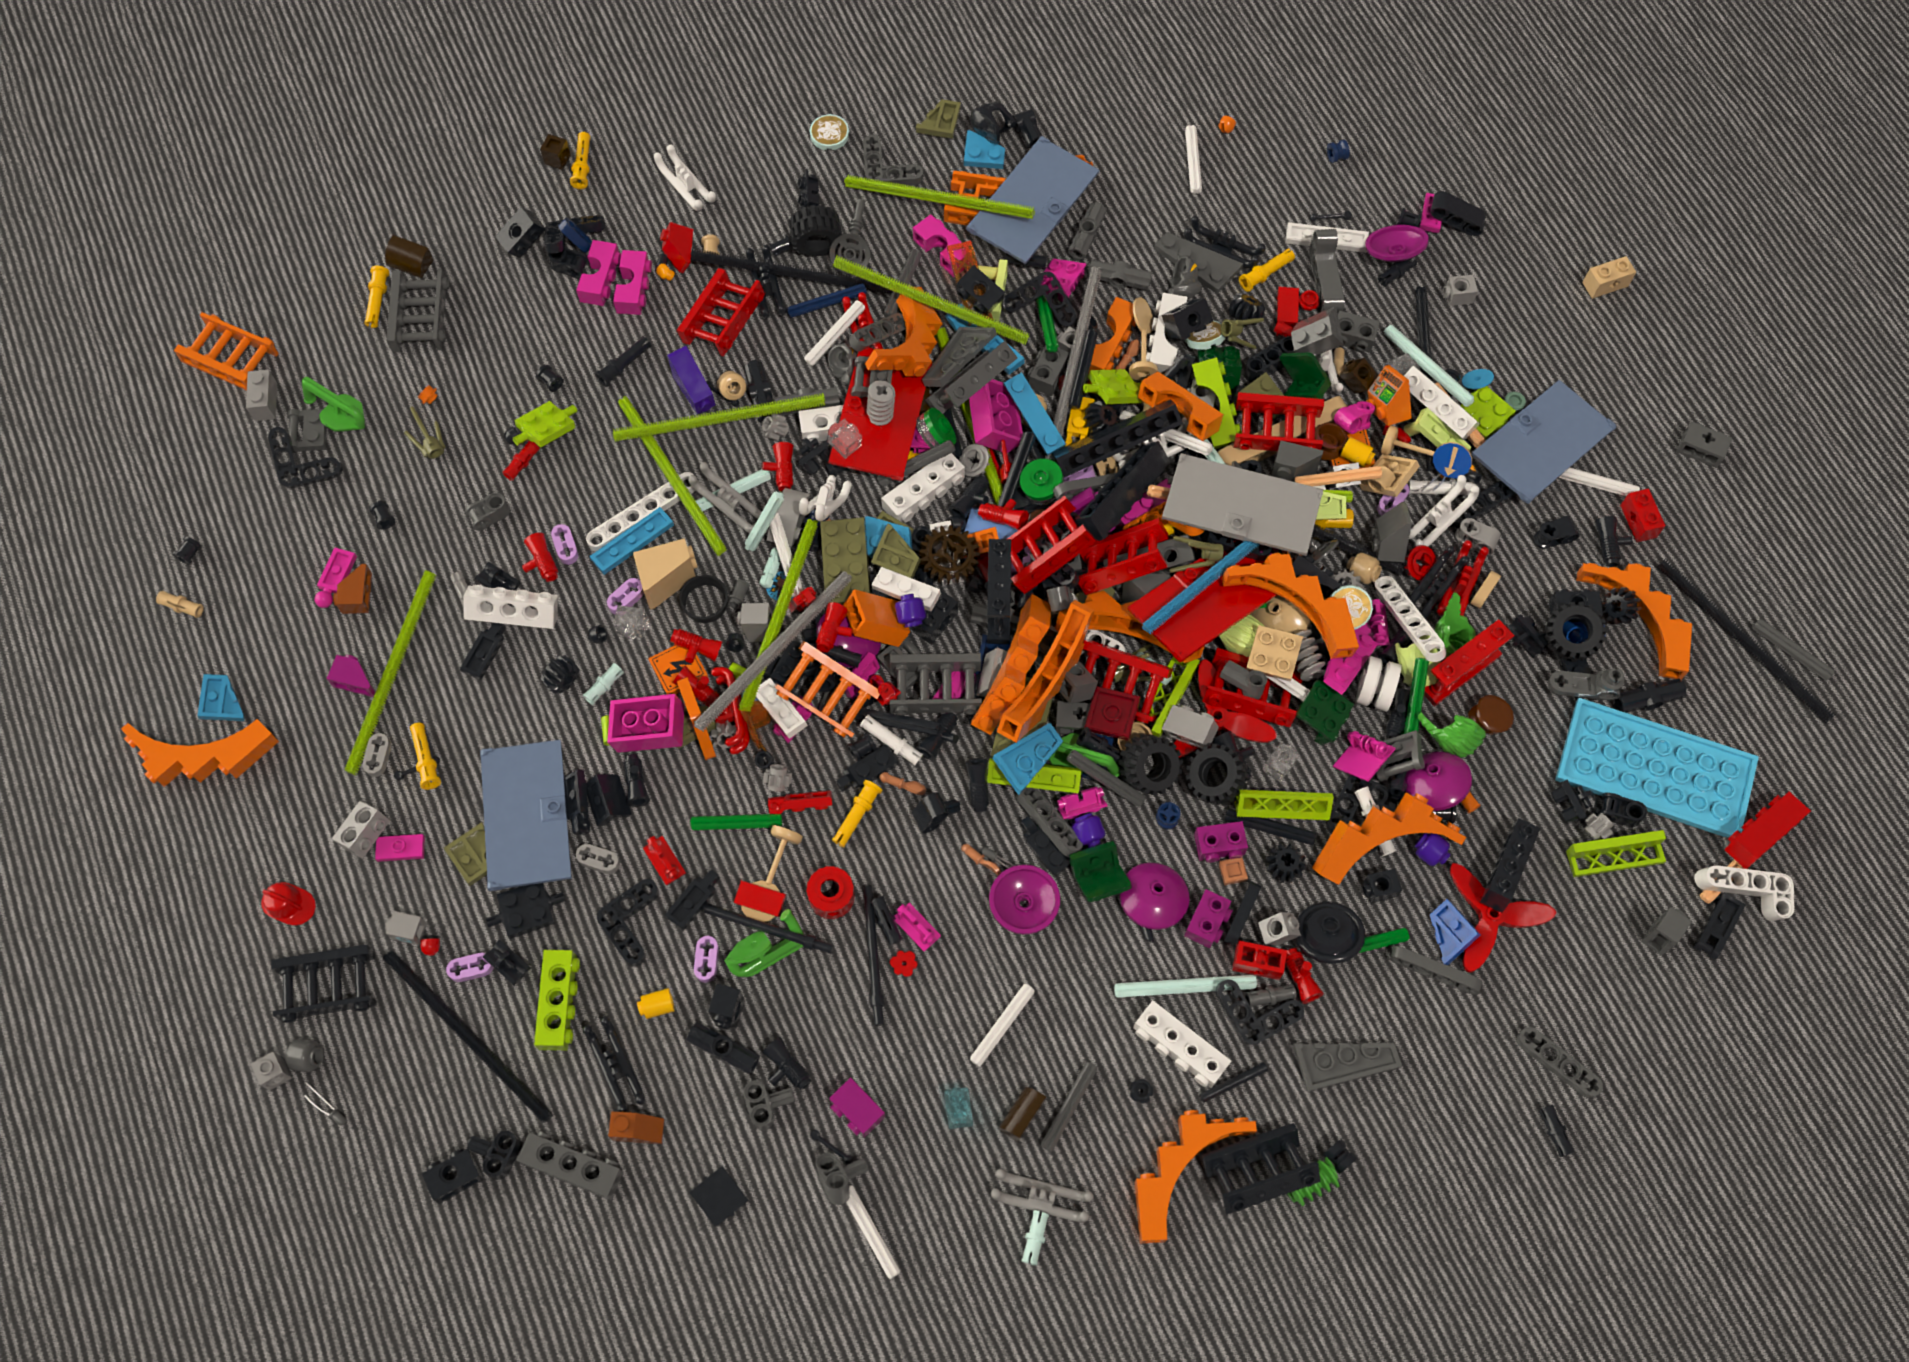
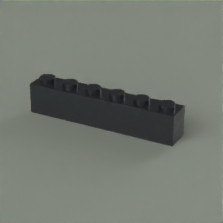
(1118, 438)
(1123, 490)

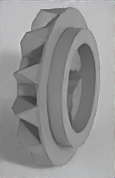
(972, 452)

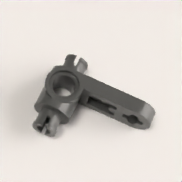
(1600, 686)

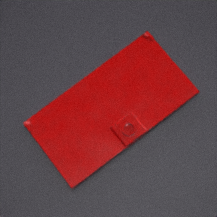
(883, 447)
(1206, 615)

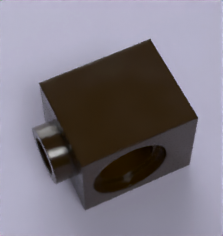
(555, 151)
(1358, 375)

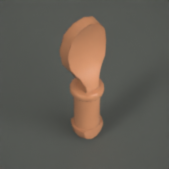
(1133, 350)
(912, 786)
(979, 859)

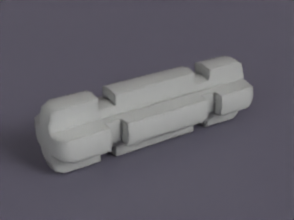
(459, 584)

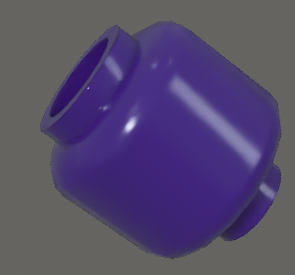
(910, 610)
(1089, 830)
(1432, 849)

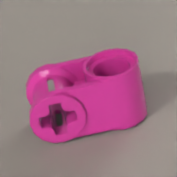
(1354, 417)

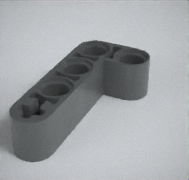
(1326, 269)

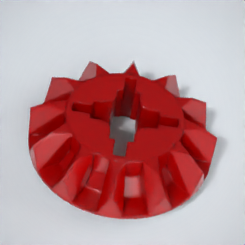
(1425, 555)

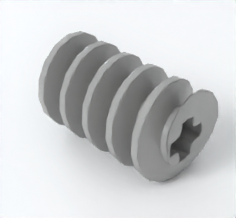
(880, 402)
(1307, 660)

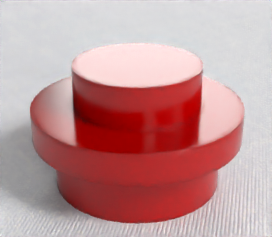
(1309, 300)

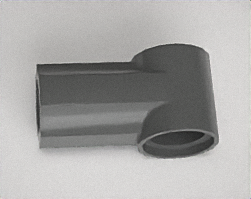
(1250, 682)

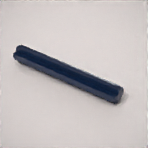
(825, 300)

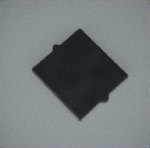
(718, 1196)

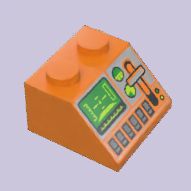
(1390, 396)

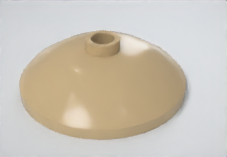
(1286, 618)

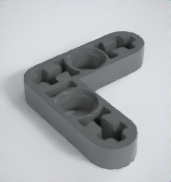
(883, 172)

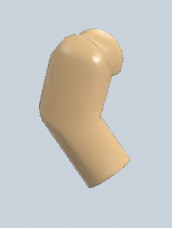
(1339, 360)

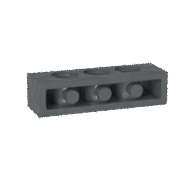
(1184, 553)
(1078, 681)
(533, 1157)

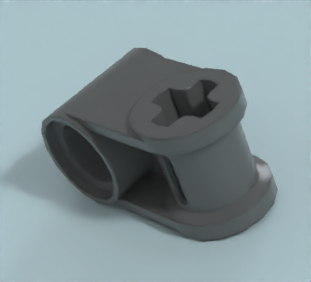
(487, 512)
(1059, 598)

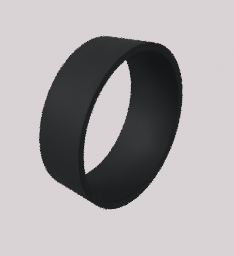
(698, 581)

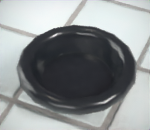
(1330, 933)

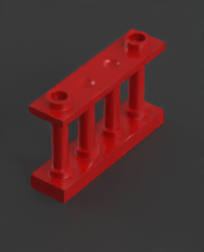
(712, 297)
(1272, 405)
(1123, 542)
(1058, 555)
(1467, 662)
(1137, 665)
(1239, 703)

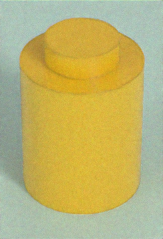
(1358, 452)
(656, 1003)

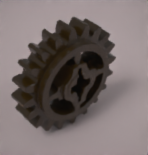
(948, 540)

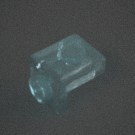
(958, 1108)

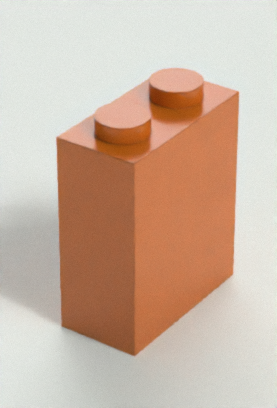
(875, 618)

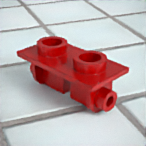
(886, 690)
(663, 859)

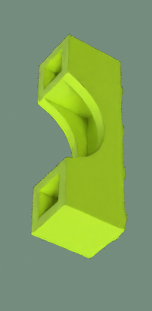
(1209, 377)

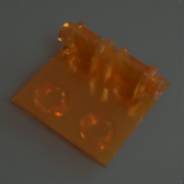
(756, 719)

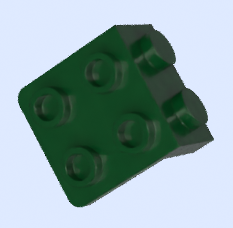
(1231, 359)
(1307, 375)
(1324, 711)
(1099, 872)

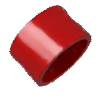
(834, 906)

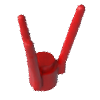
(1002, 472)

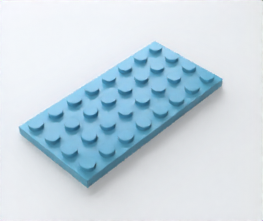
(1658, 766)

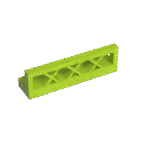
(1176, 695)
(1048, 778)
(1284, 804)
(1613, 845)

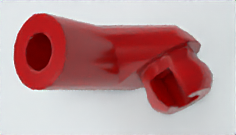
(1402, 435)

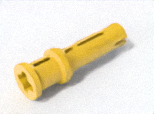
(583, 142)
(1260, 273)
(377, 289)
(425, 763)
(862, 804)

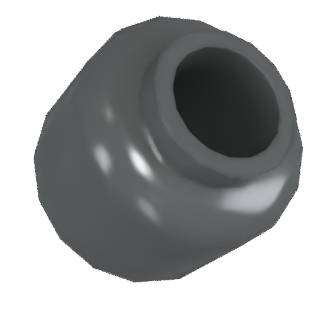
(304, 1055)

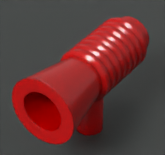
(784, 471)
(1004, 515)
(542, 558)
(831, 627)
(694, 644)
(699, 687)
(1301, 974)

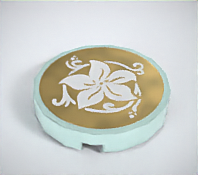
(829, 132)
(1205, 338)
(1358, 603)

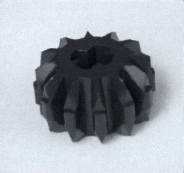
(1246, 307)
(1100, 416)
(1621, 605)
(560, 674)
(1294, 860)

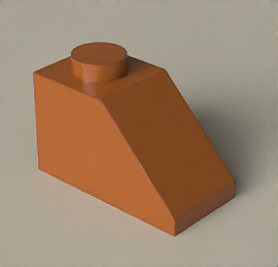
(354, 591)
(635, 1128)

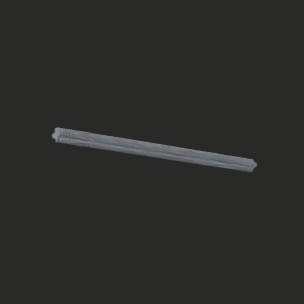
(1075, 354)
(771, 652)

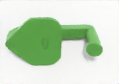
(341, 413)
(1059, 758)
(759, 950)

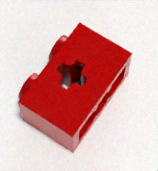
(1642, 515)
(1259, 960)

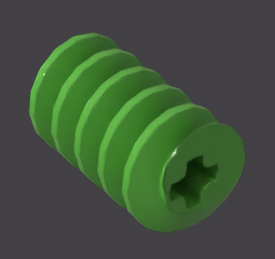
(1327, 1175)

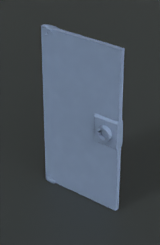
(1045, 180)
(1543, 441)
(525, 815)

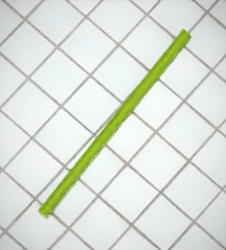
(936, 196)
(930, 300)
(721, 417)
(990, 471)
(674, 479)
(780, 608)
(390, 671)

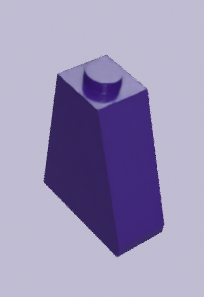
(690, 380)

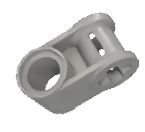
(1478, 534)

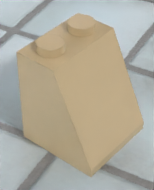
(664, 570)

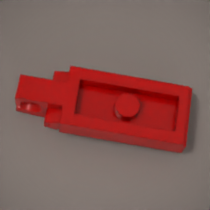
(802, 600)
(800, 801)

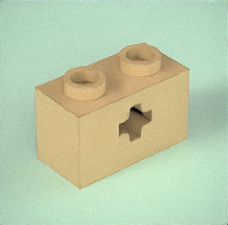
(1609, 277)

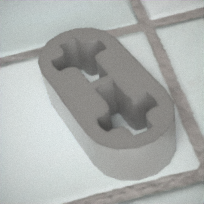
(373, 754)
(596, 864)

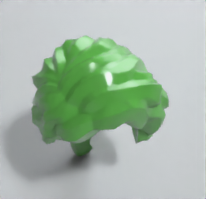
(1453, 627)
(1458, 738)

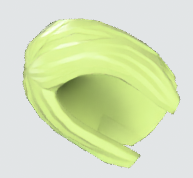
(1241, 636)
(1407, 658)

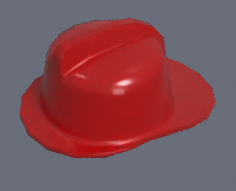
(288, 903)

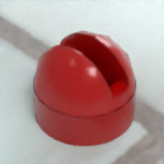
(430, 946)

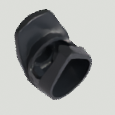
(985, 123)

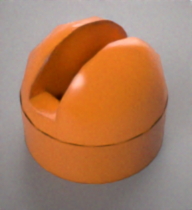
(1226, 124)

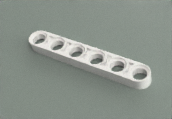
(639, 508)
(1412, 616)

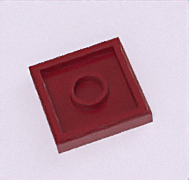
(1112, 713)

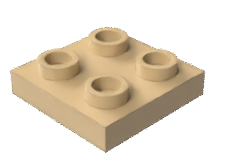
(1395, 475)
(1274, 652)

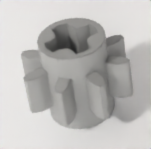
(775, 426)
(722, 733)
(777, 777)
(1598, 826)

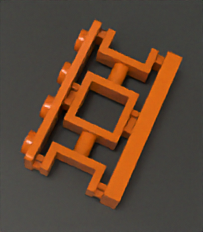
(981, 183)

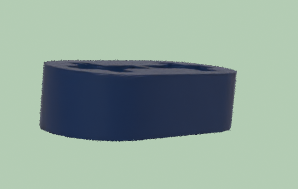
(575, 234)

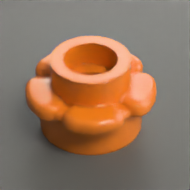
(428, 395)

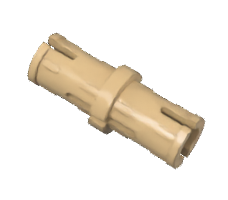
(179, 604)

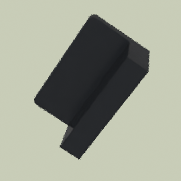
(607, 798)

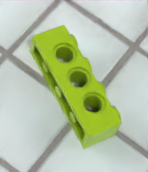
(553, 963)

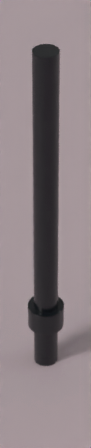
(809, 941)
(876, 1000)

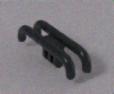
(1223, 244)
(769, 283)
(1434, 586)
(614, 1064)

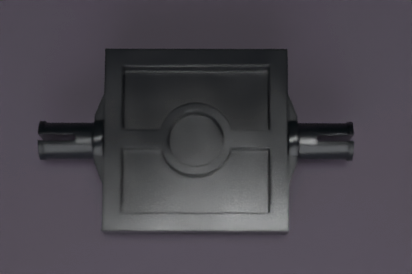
(525, 909)

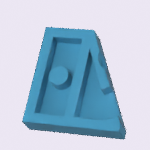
(982, 152)
(875, 530)
(218, 700)

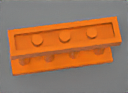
(225, 369)
(828, 667)

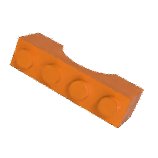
(1120, 320)
(1201, 417)

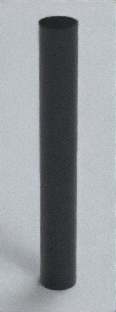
(1233, 1082)

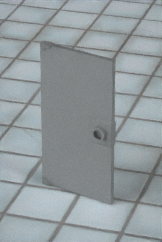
(1243, 504)

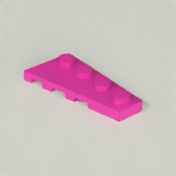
(1342, 671)

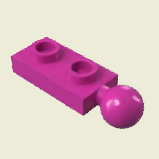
(335, 571)

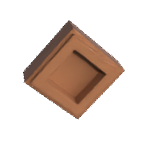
(1233, 871)

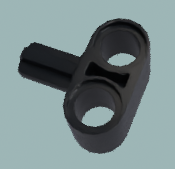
(933, 811)
(494, 1152)

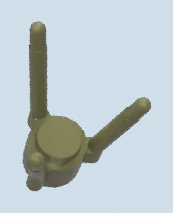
(1233, 328)
(431, 446)
(1210, 552)
(1123, 670)

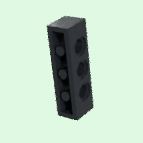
(1510, 865)

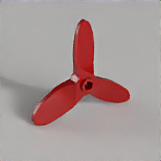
(1241, 724)
(1515, 915)

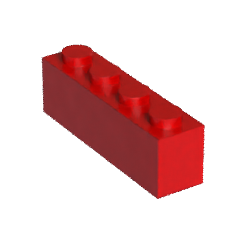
(1766, 830)

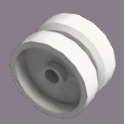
(1374, 682)

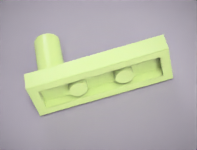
(1000, 275)
(1433, 429)

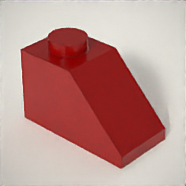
(677, 245)

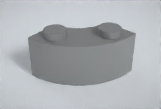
(790, 515)

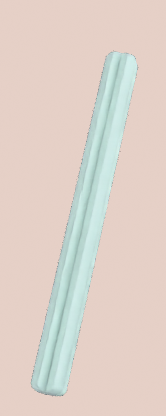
(1429, 366)
(1181, 986)

